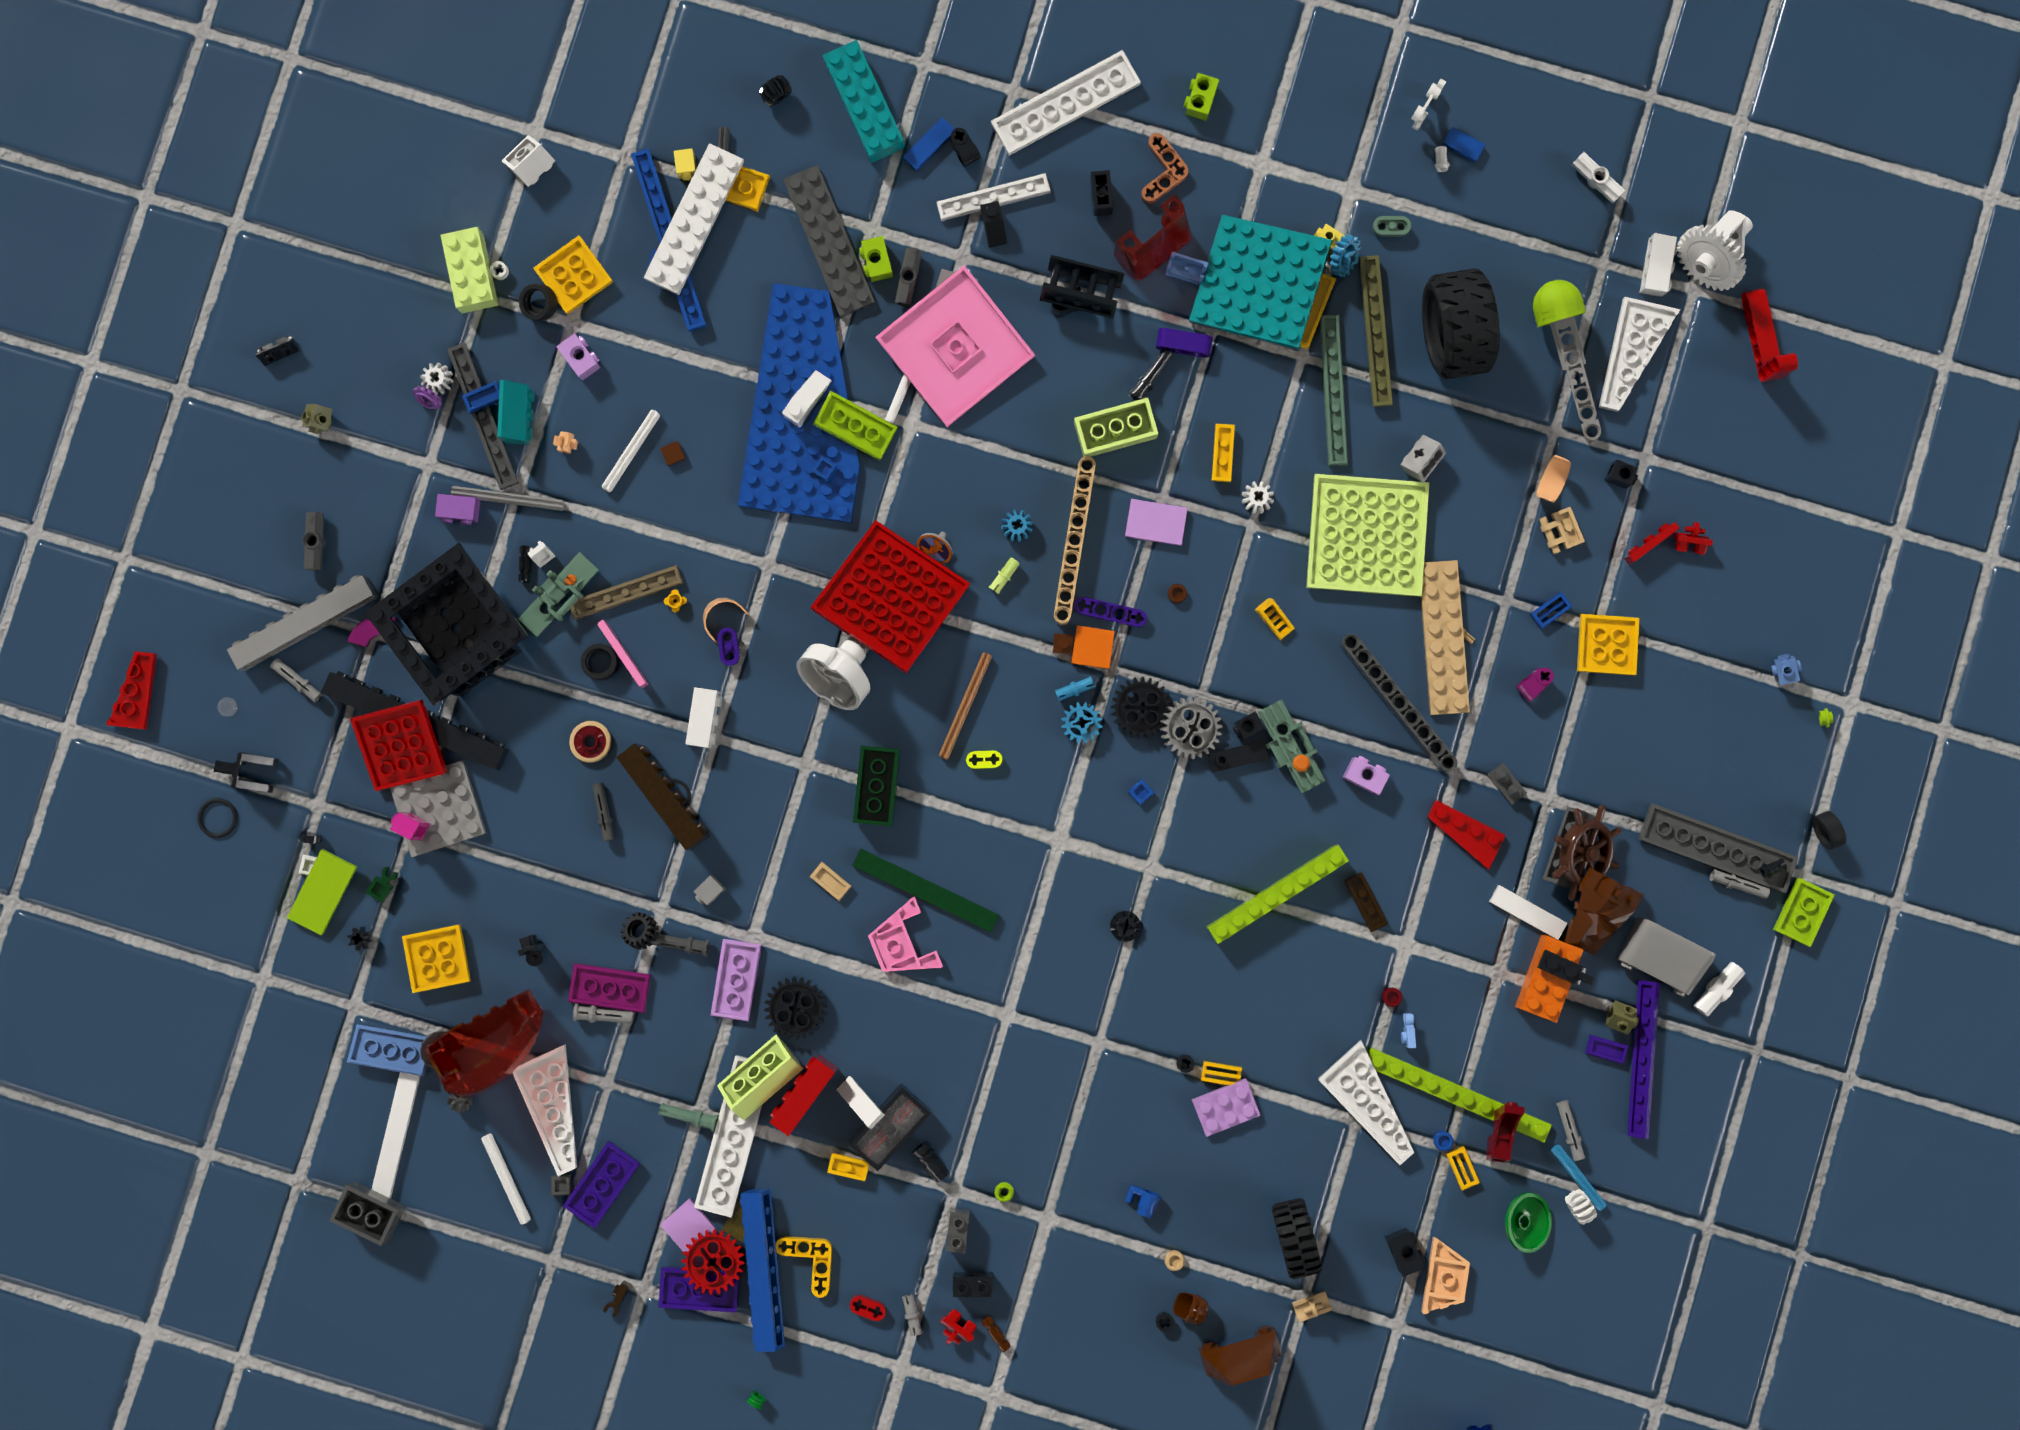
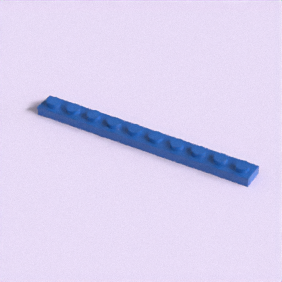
(661, 219)

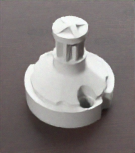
(836, 673)

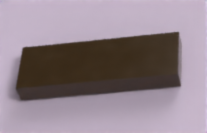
(1366, 902)

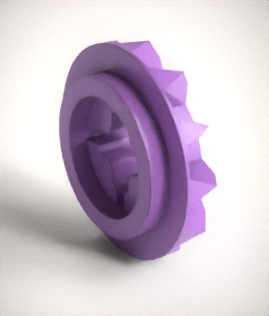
(427, 397)

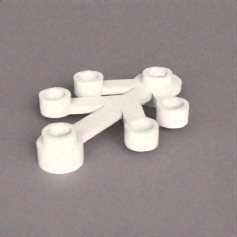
(1420, 113)

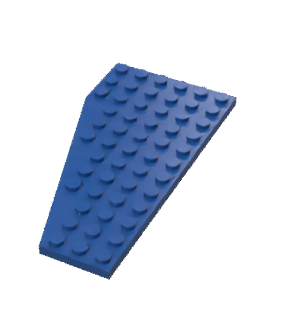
(778, 453)

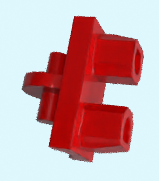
(1701, 542)
(965, 1332)

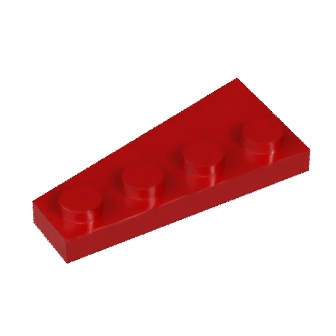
(135, 695)

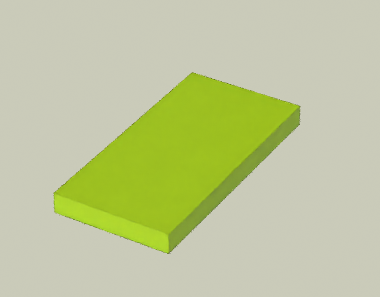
(855, 425)
(322, 892)

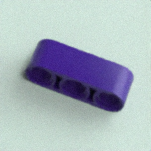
(1184, 342)

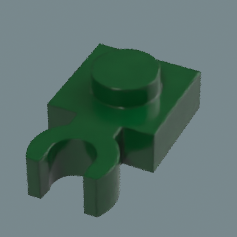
(381, 887)

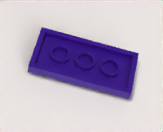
(601, 1184)
(678, 1294)

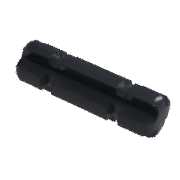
(524, 564)

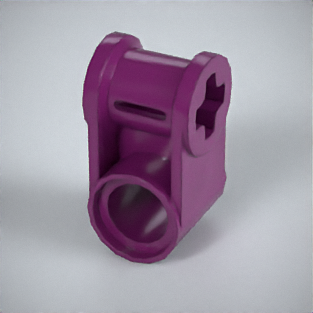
(1533, 685)

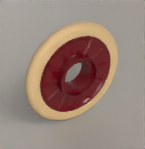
(579, 736)

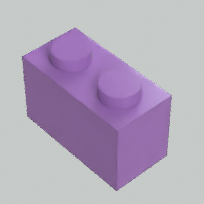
(457, 508)

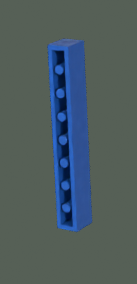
(762, 1270)

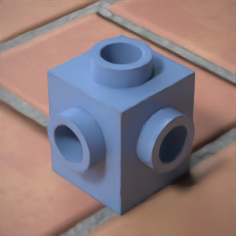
(1791, 674)

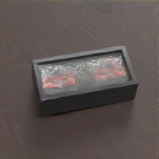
(902, 1117)

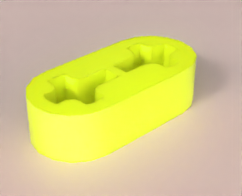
(984, 764)

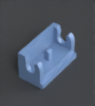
(1186, 268)

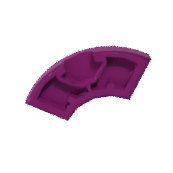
(364, 633)

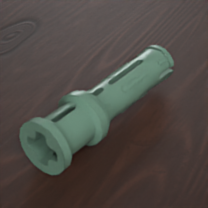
(698, 1118)

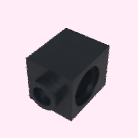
(1613, 475)
(1256, 723)

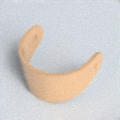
(1553, 479)
(712, 604)

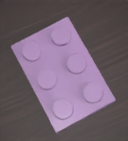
(1226, 1107)

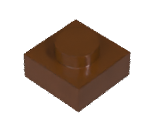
(1063, 643)

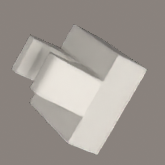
(541, 554)

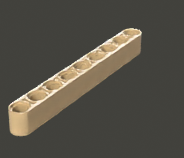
(1075, 550)

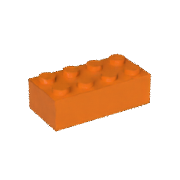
(1541, 991)

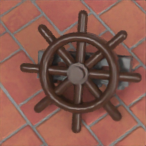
(1577, 849)

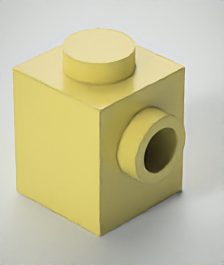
(1329, 233)

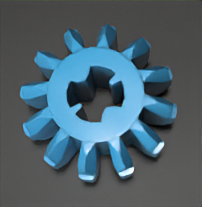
(1013, 520)

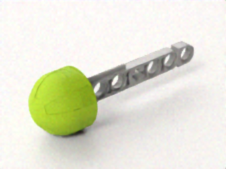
(1557, 305)

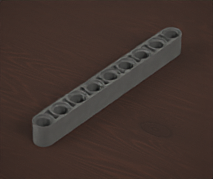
(1407, 707)

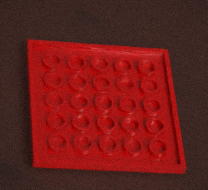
(890, 596)

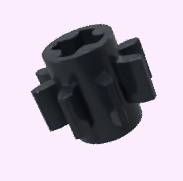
(357, 942)

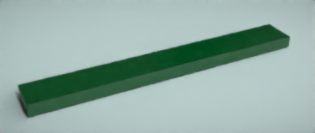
(925, 890)

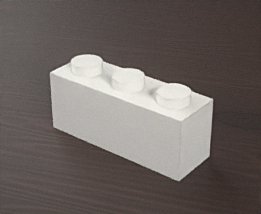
(1658, 265)
(703, 718)

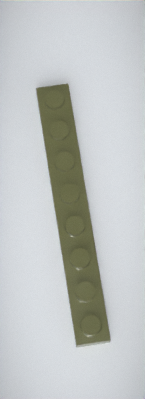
(1375, 331)

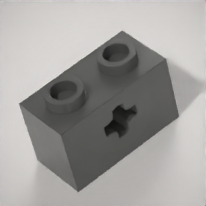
(957, 1230)

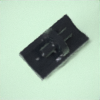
(530, 948)

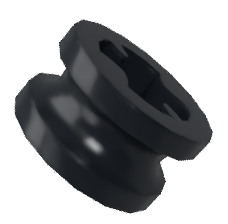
(1179, 1062)
(1164, 1328)

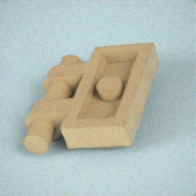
(1567, 528)

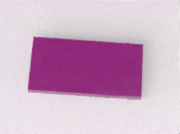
(609, 988)

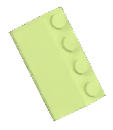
(759, 1077)

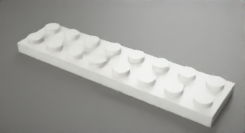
(1065, 102)
(694, 219)
(727, 1158)

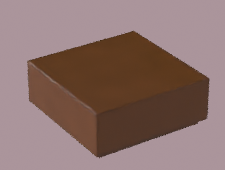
(673, 453)

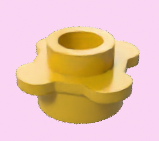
(670, 600)

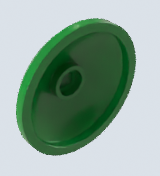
(1528, 1222)

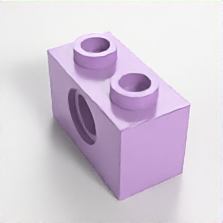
(570, 348)
(1354, 775)

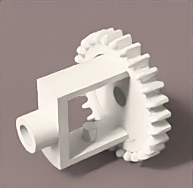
(1716, 253)

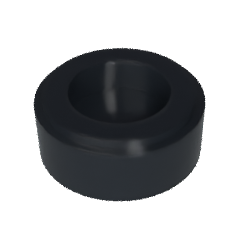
(311, 838)

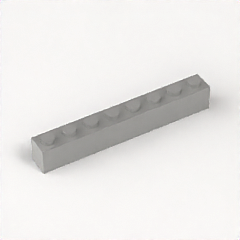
(302, 623)

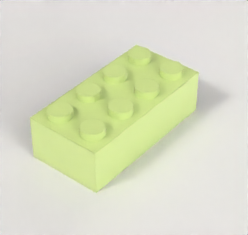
(469, 270)
(1116, 428)

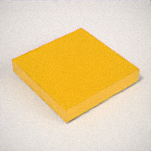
(748, 189)

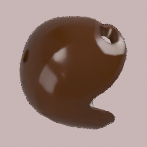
(1191, 1308)

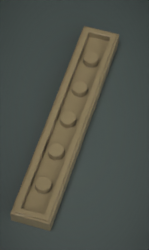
(627, 592)

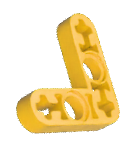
(817, 1256)

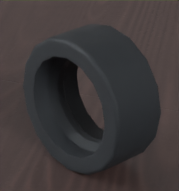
(550, 299)
(585, 661)
(1829, 830)

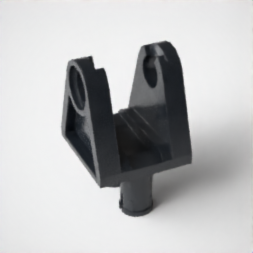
(235, 768)

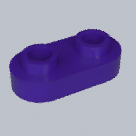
(728, 647)

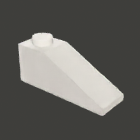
(806, 399)

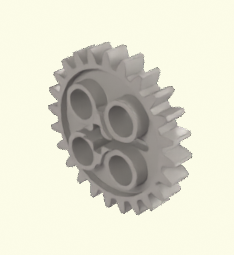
(1176, 719)

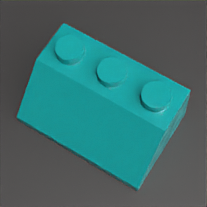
(515, 413)

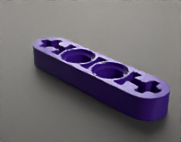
(1110, 609)

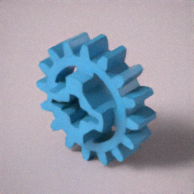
(1345, 255)
(1083, 731)

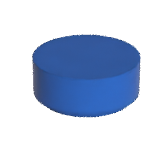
(1443, 1140)

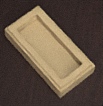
(830, 881)

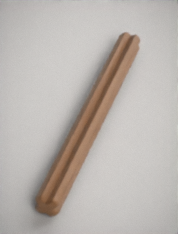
(965, 706)

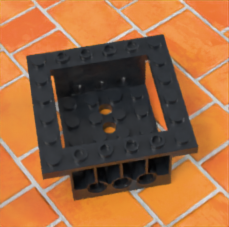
(455, 584)

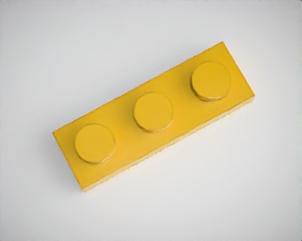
(1223, 453)

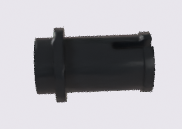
(1768, 870)

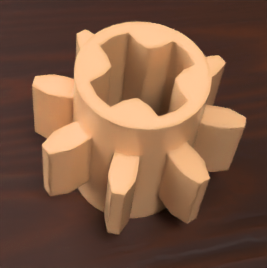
(565, 442)

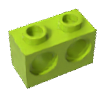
(1204, 97)

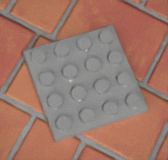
(446, 804)

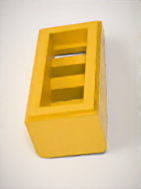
(1279, 614)

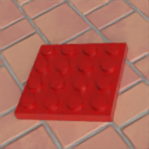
(398, 745)

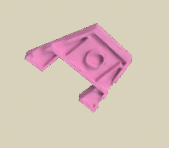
(894, 945)

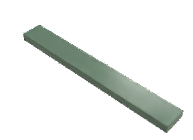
(1333, 390)

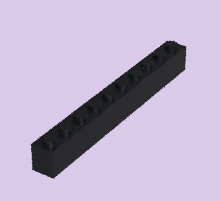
(447, 735)

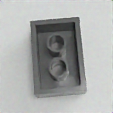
(367, 1213)

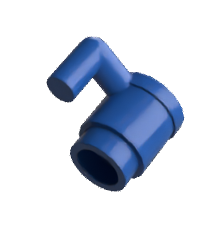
(1148, 1201)

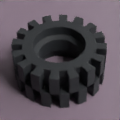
(648, 934)

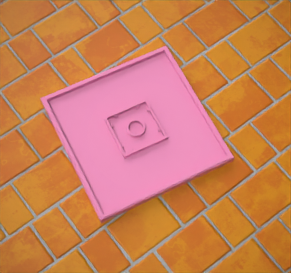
(955, 346)

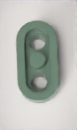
(1390, 224)

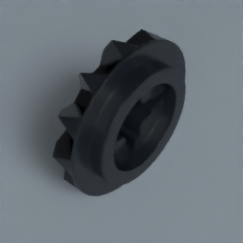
(1117, 931)

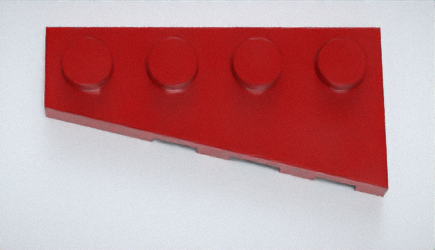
(1475, 837)

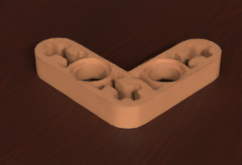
(1169, 174)

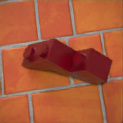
(1505, 1124)

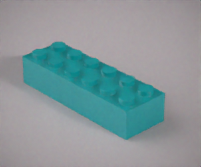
(863, 101)

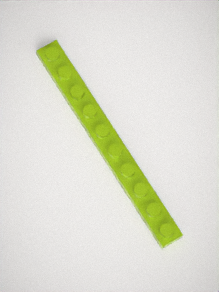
(1452, 1092)

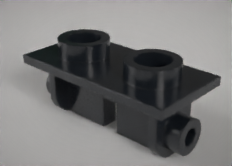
(269, 353)

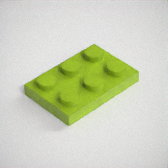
(1803, 912)

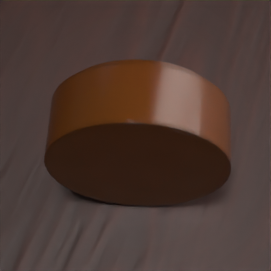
(1177, 593)

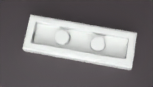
(860, 1102)

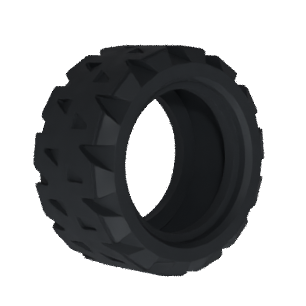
(1460, 323)

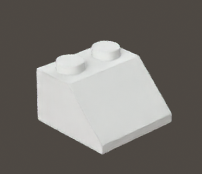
(528, 161)

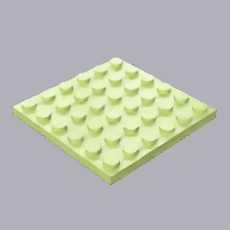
(1367, 535)

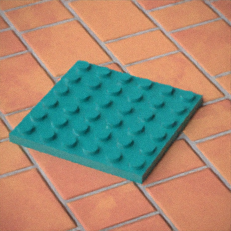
(1260, 281)

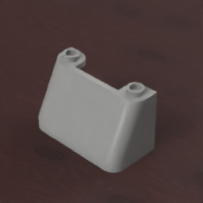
(1665, 956)

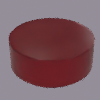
(1391, 997)

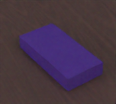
(1606, 1049)

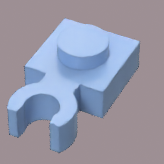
(1408, 1035)

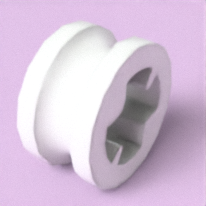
(496, 265)

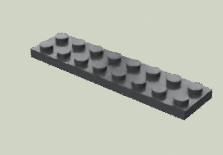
(829, 241)
(1715, 847)

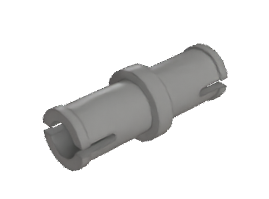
(912, 1315)

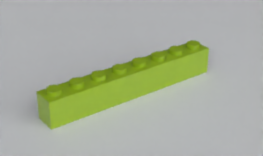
(1277, 893)

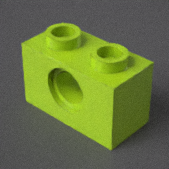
(881, 269)

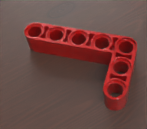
(1763, 339)

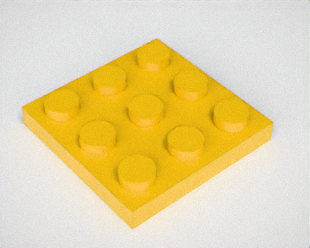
(573, 274)
(1608, 644)
(436, 958)

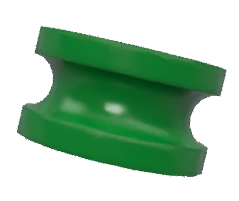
(756, 1400)

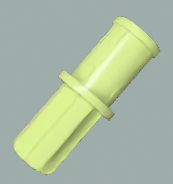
(1004, 575)

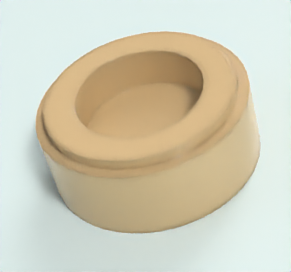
(1174, 1260)

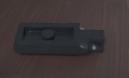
(1564, 968)

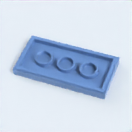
(387, 1050)

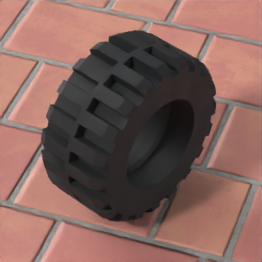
(1296, 1238)

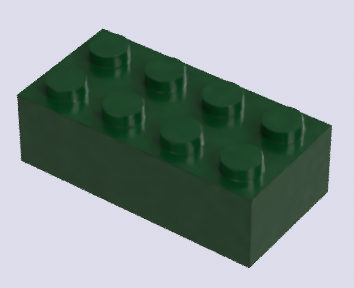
(876, 786)

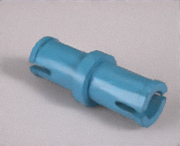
(1074, 688)

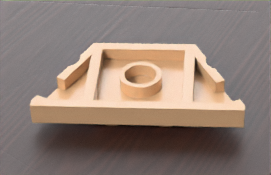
(1445, 1278)

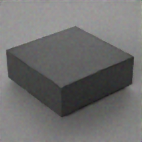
(561, 1185)

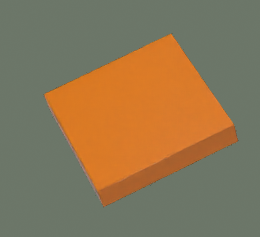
(1092, 647)

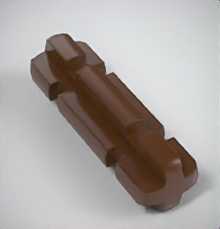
(995, 1333)

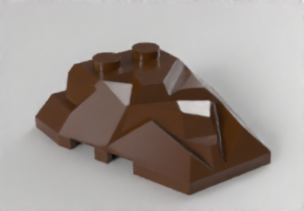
(1601, 911)

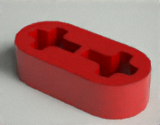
(866, 1312)

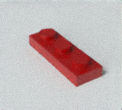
(1650, 542)

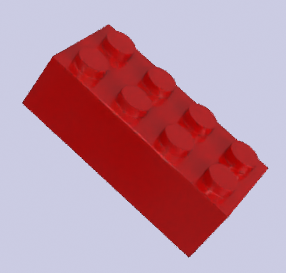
(806, 1090)

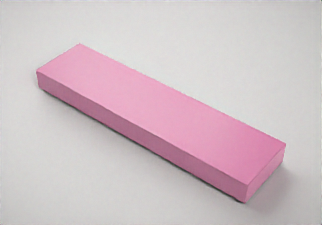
(623, 654)

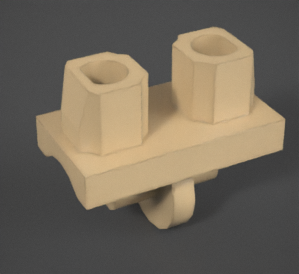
(1311, 1306)

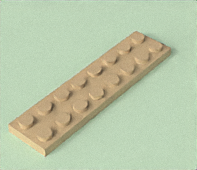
(1444, 639)

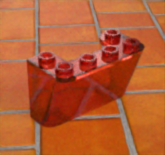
(1147, 257)

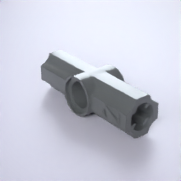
(910, 266)
(314, 528)

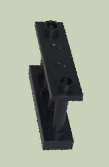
(1079, 300)

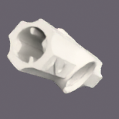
(1589, 169)
(1719, 989)

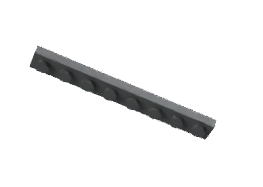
(483, 418)

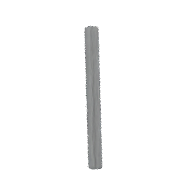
(509, 498)

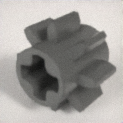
(459, 1104)

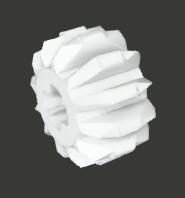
(440, 372)
(1250, 495)
(1580, 1206)

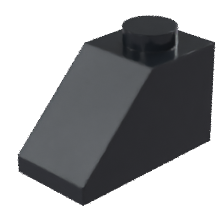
(993, 224)

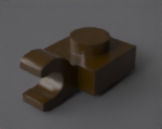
(619, 1292)

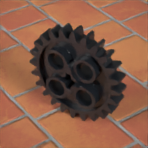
(1141, 690)
(778, 1004)

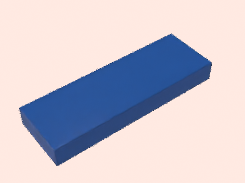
(929, 144)

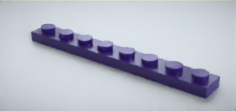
(1643, 1059)

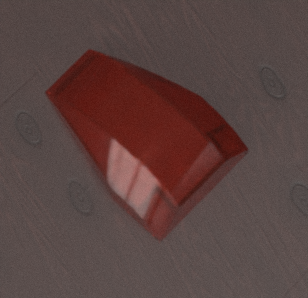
(488, 1048)

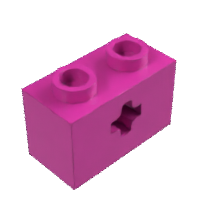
(409, 825)

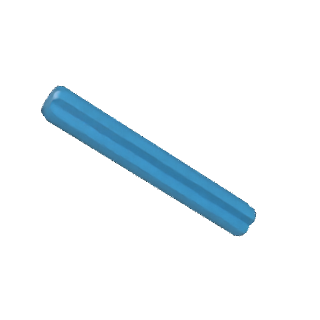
(1578, 1177)

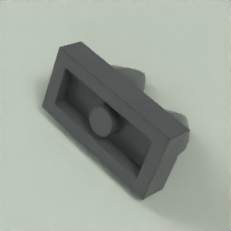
(1506, 783)

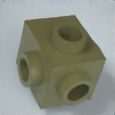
(316, 418)
(1621, 1017)

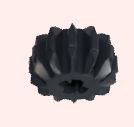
(775, 90)

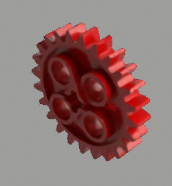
(726, 1249)

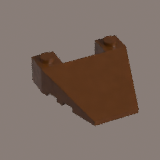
(1243, 1359)

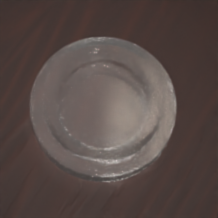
(227, 706)

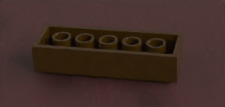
(663, 797)

